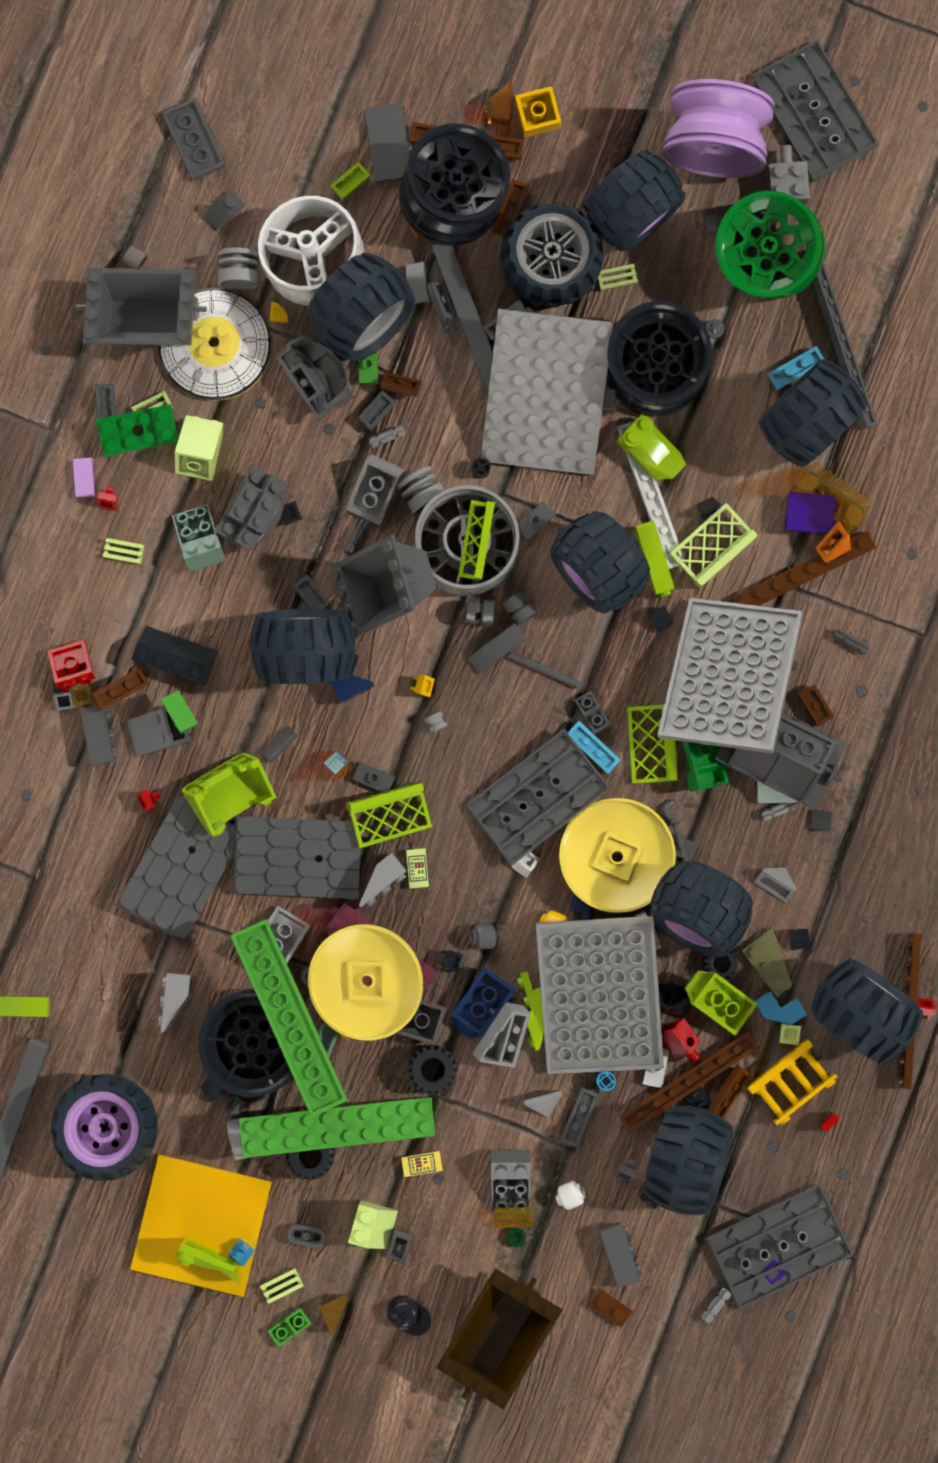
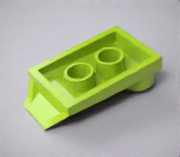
(651, 449)
(720, 1000)
(197, 1254)

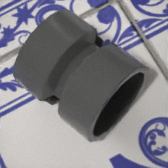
(480, 611)
(521, 611)

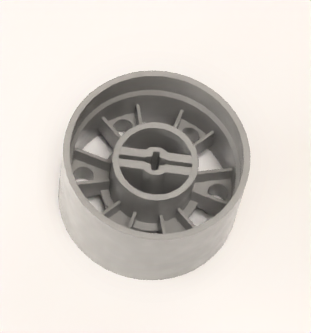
(445, 556)

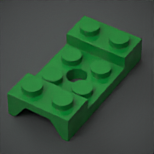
(118, 436)
(704, 769)

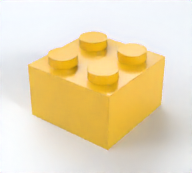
(538, 112)

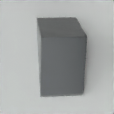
(399, 1245)

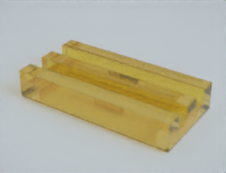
(509, 1217)

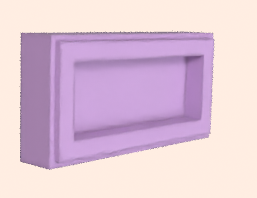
(84, 477)

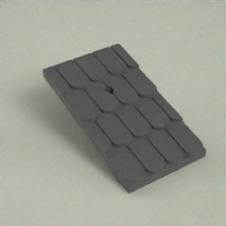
(816, 110)
(550, 787)
(280, 856)
(172, 883)
(795, 1232)

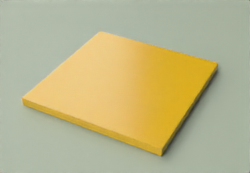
(205, 1207)

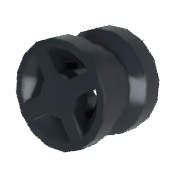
(479, 465)

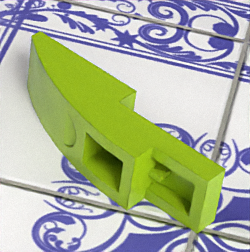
(534, 1001)

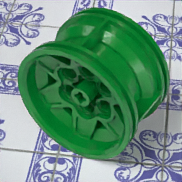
(741, 220)

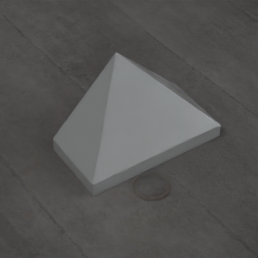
(777, 882)
(544, 1103)

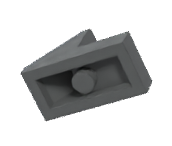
(224, 210)

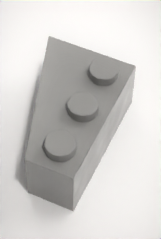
(504, 1037)

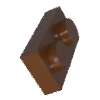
(400, 384)
(816, 705)
(611, 1307)

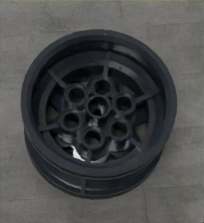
(463, 150)
(695, 343)
(230, 1074)

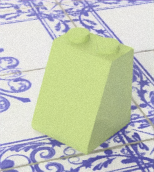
(198, 447)
(372, 1226)

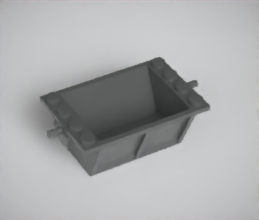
(140, 306)
(382, 583)
(800, 764)

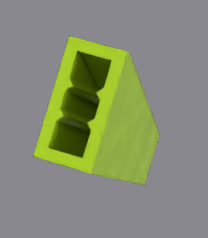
(649, 542)

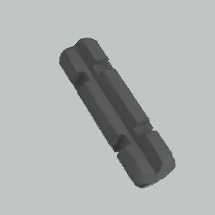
(356, 536)
(851, 641)

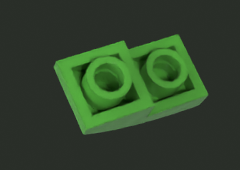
(289, 1327)

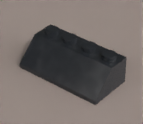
(174, 656)

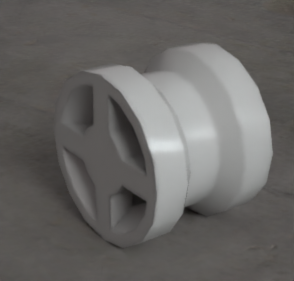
(435, 722)

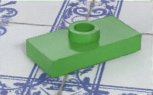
(369, 370)

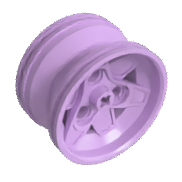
(718, 128)

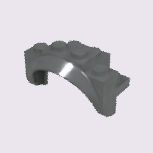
(316, 376)
(253, 508)

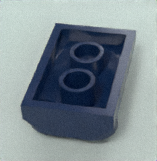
(481, 1004)

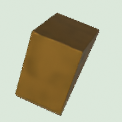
(332, 1312)

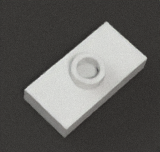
(655, 1077)

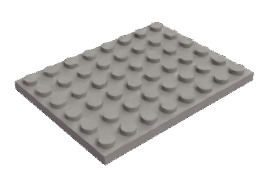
(546, 391)
(731, 675)
(600, 995)

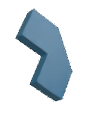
(786, 1014)

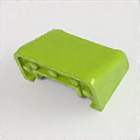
(228, 791)

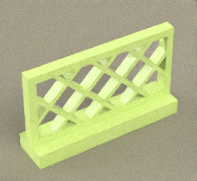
(727, 554)

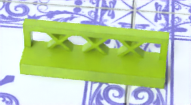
(484, 538)

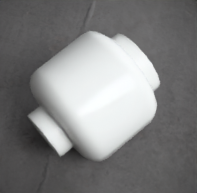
(570, 1195)

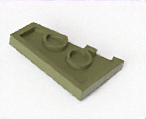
(768, 962)

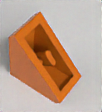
(834, 543)

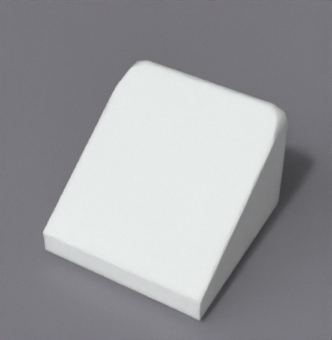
(526, 864)

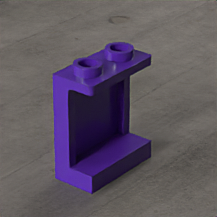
(810, 513)

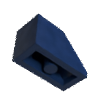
(351, 687)

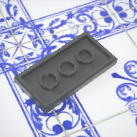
(193, 139)
(387, 141)

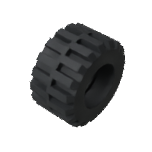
(425, 1085)
(312, 1172)

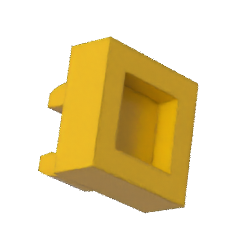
(423, 685)

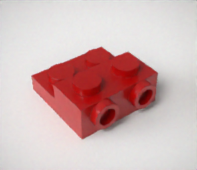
(71, 665)

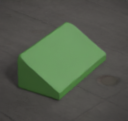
(179, 711)

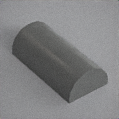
(425, 1023)

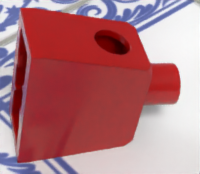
(680, 1040)

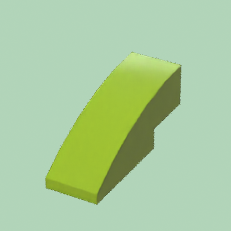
(24, 1006)

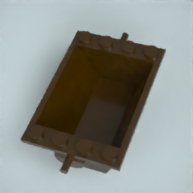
(499, 1338)

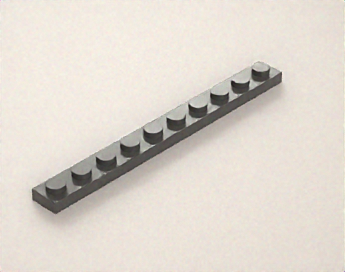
(841, 341)

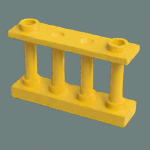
(774, 1075)

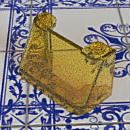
(853, 501)

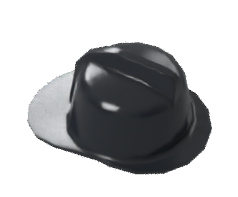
(674, 998)
(408, 1315)

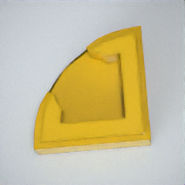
(278, 314)

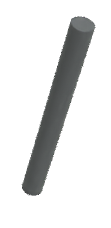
(543, 669)

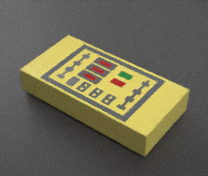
(422, 1163)

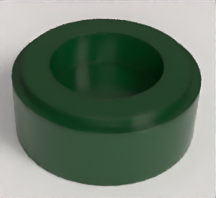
(516, 1237)

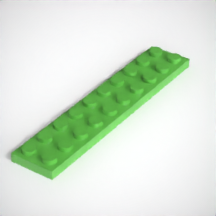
(289, 1018)
(336, 1127)

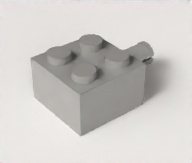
(789, 176)

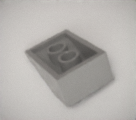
(375, 489)
(287, 931)

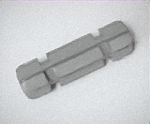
(386, 436)
(777, 810)
(716, 1305)

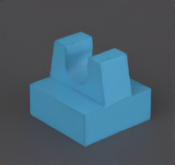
(241, 1252)

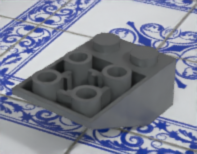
(156, 733)
(510, 1179)

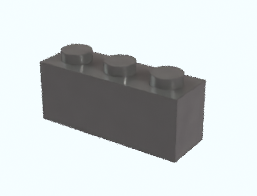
(98, 736)
(620, 1255)

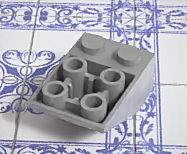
(384, 875)
(177, 993)

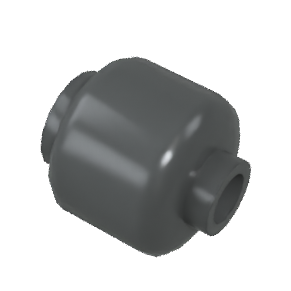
(484, 936)

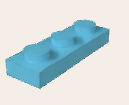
(794, 369)
(593, 747)

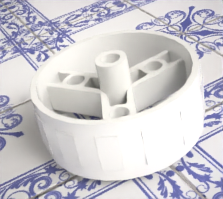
(312, 254)

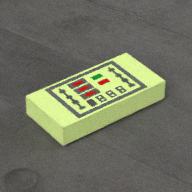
(417, 868)

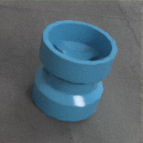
(604, 1078)

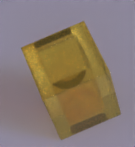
(81, 696)

